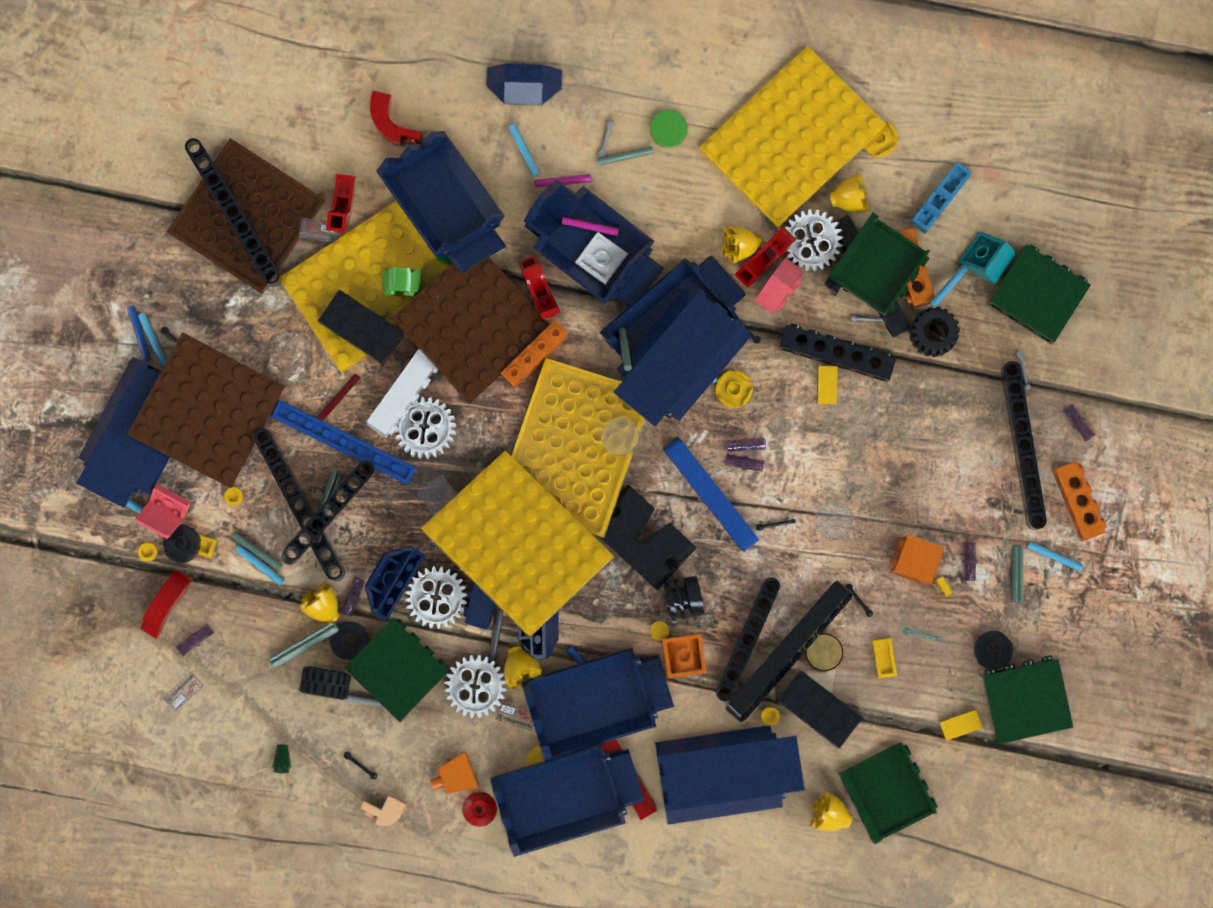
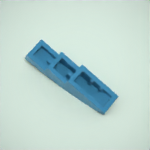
(941, 197)

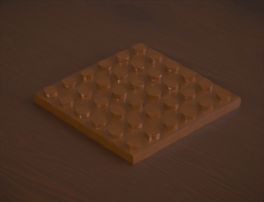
(270, 203)
(470, 325)
(205, 410)

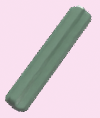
(1017, 573)

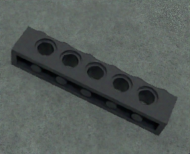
(885, 359)

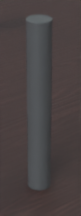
(495, 636)

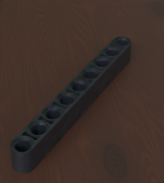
(229, 204)
(1020, 455)
(291, 498)
(789, 651)

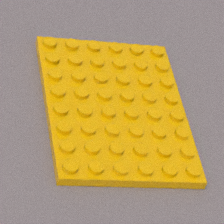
(792, 136)
(356, 267)
(564, 443)
(517, 543)

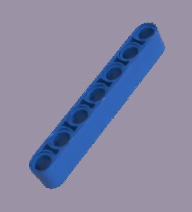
(710, 494)

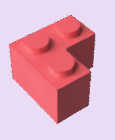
(781, 284)

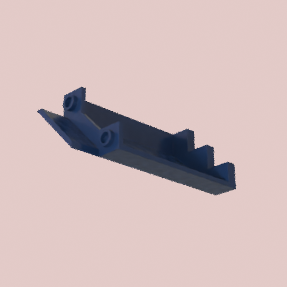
(444, 201)
(654, 302)
(680, 357)
(113, 459)
(596, 701)
(727, 773)
(565, 797)

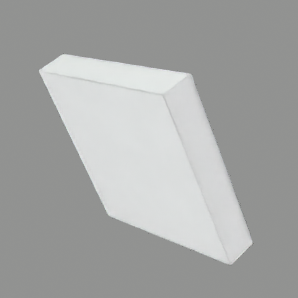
(601, 258)

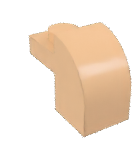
(388, 814)

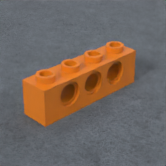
(926, 295)
(534, 354)
(1077, 512)

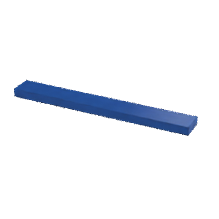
(343, 441)

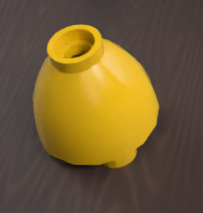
(851, 195)
(740, 244)
(321, 604)
(520, 667)
(830, 814)

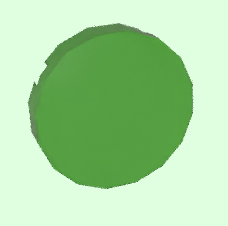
(668, 128)

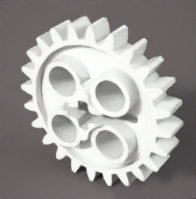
(828, 234)
(442, 429)
(418, 595)
(458, 684)

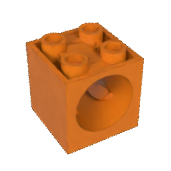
(916, 560)
(683, 656)

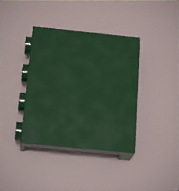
(879, 265)
(1039, 294)
(397, 669)
(1027, 700)
(888, 792)

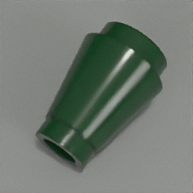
(281, 759)

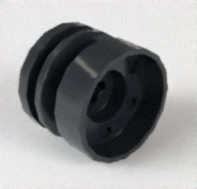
(684, 598)

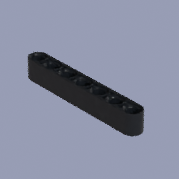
(896, 322)
(324, 520)
(754, 632)

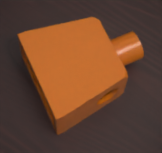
(456, 775)

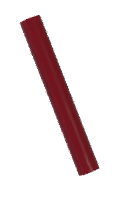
(338, 397)

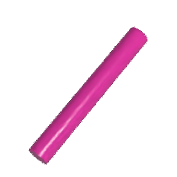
(564, 180)
(590, 226)

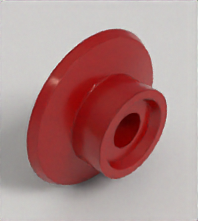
(486, 802)

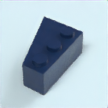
(480, 609)

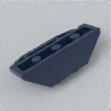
(524, 83)
(391, 579)
(543, 640)

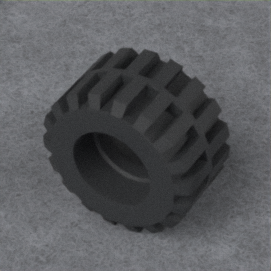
(945, 320)
(325, 683)

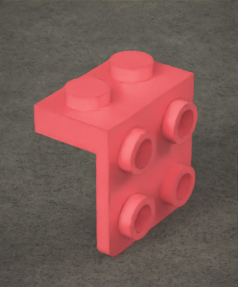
(163, 511)

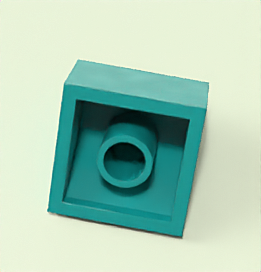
(987, 257)

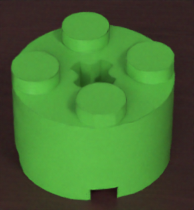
(401, 280)

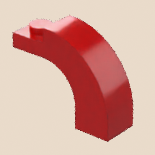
(379, 109)
(341, 209)
(765, 257)
(538, 287)
(164, 603)

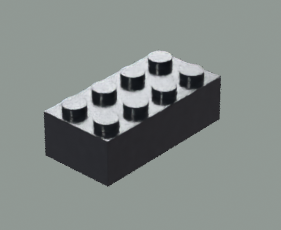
(361, 327)
(819, 709)

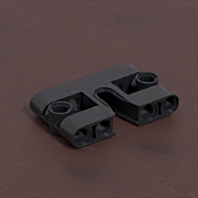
(646, 557)

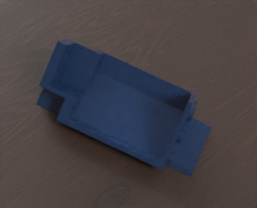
(565, 243)

